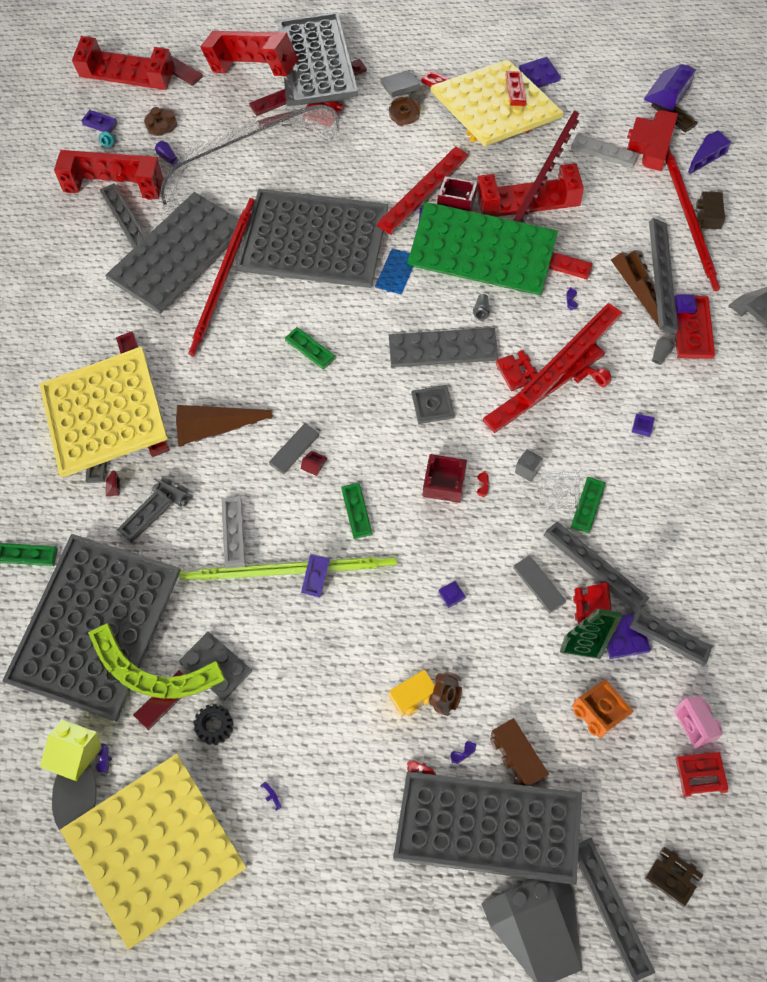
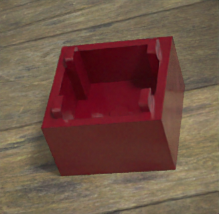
(457, 193)
(444, 478)

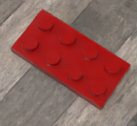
(695, 332)

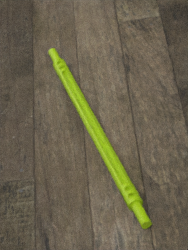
(285, 568)

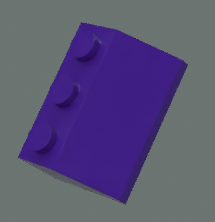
(671, 86)

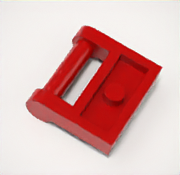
(699, 767)

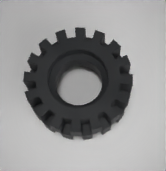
(204, 716)

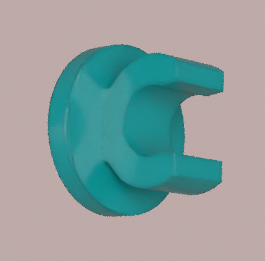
(106, 139)

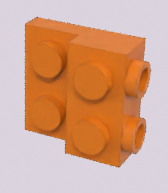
(601, 709)

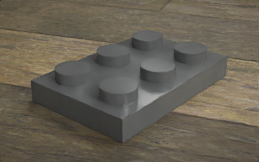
(209, 650)

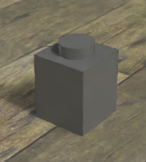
(528, 465)

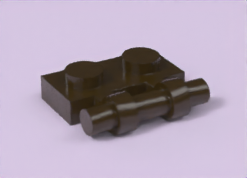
(669, 881)

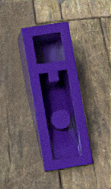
(712, 148)

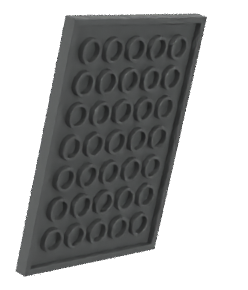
(313, 238)
(88, 589)

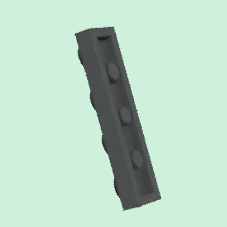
(670, 637)

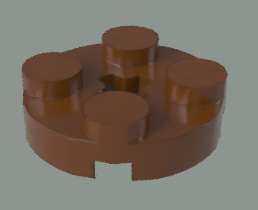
(158, 114)
(402, 118)
(446, 693)

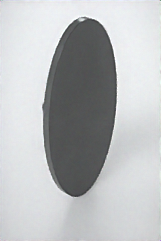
(73, 797)

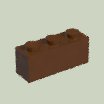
(518, 754)

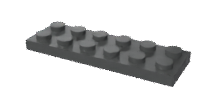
(443, 347)

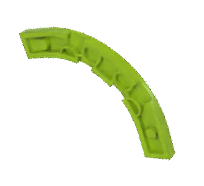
(146, 683)

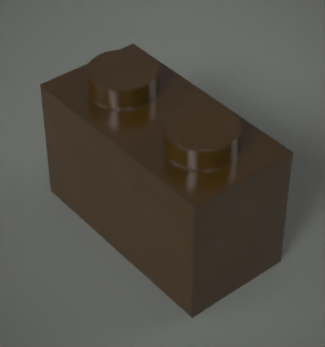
(711, 210)

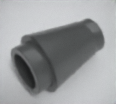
(481, 307)
(662, 350)

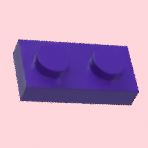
(99, 121)
(315, 575)

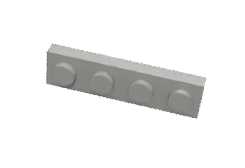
(604, 150)
(233, 532)

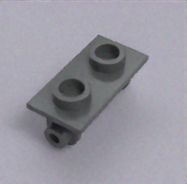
(178, 494)

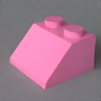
(698, 722)

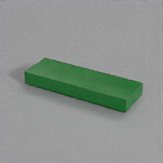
(310, 348)
(588, 504)
(356, 511)
(28, 554)

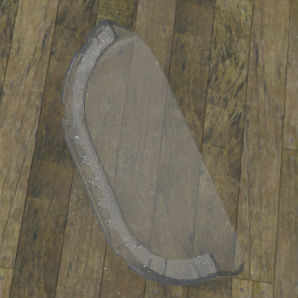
(319, 119)

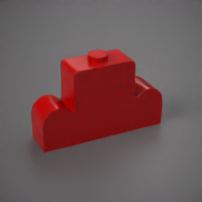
(652, 138)

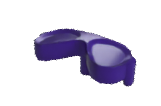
(571, 293)
(469, 749)
(103, 764)
(273, 795)

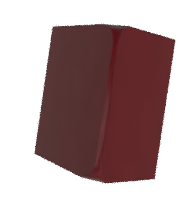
(313, 462)
(113, 484)

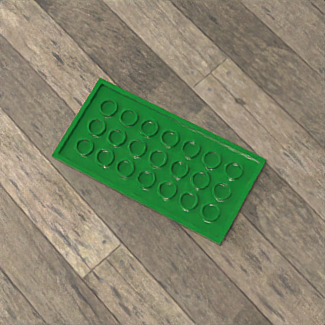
(482, 248)

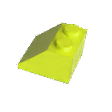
(70, 750)

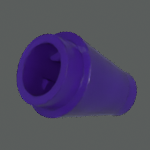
(165, 151)

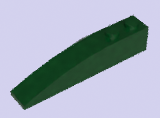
(592, 634)

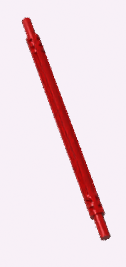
(692, 221)
(221, 277)

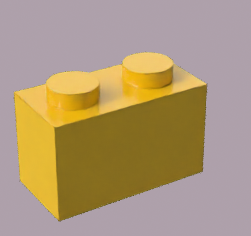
(412, 693)

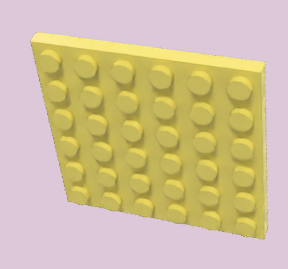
(484, 108)
(102, 412)
(152, 850)

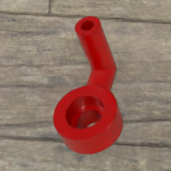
(600, 376)

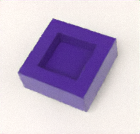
(685, 303)
(642, 425)
(451, 594)

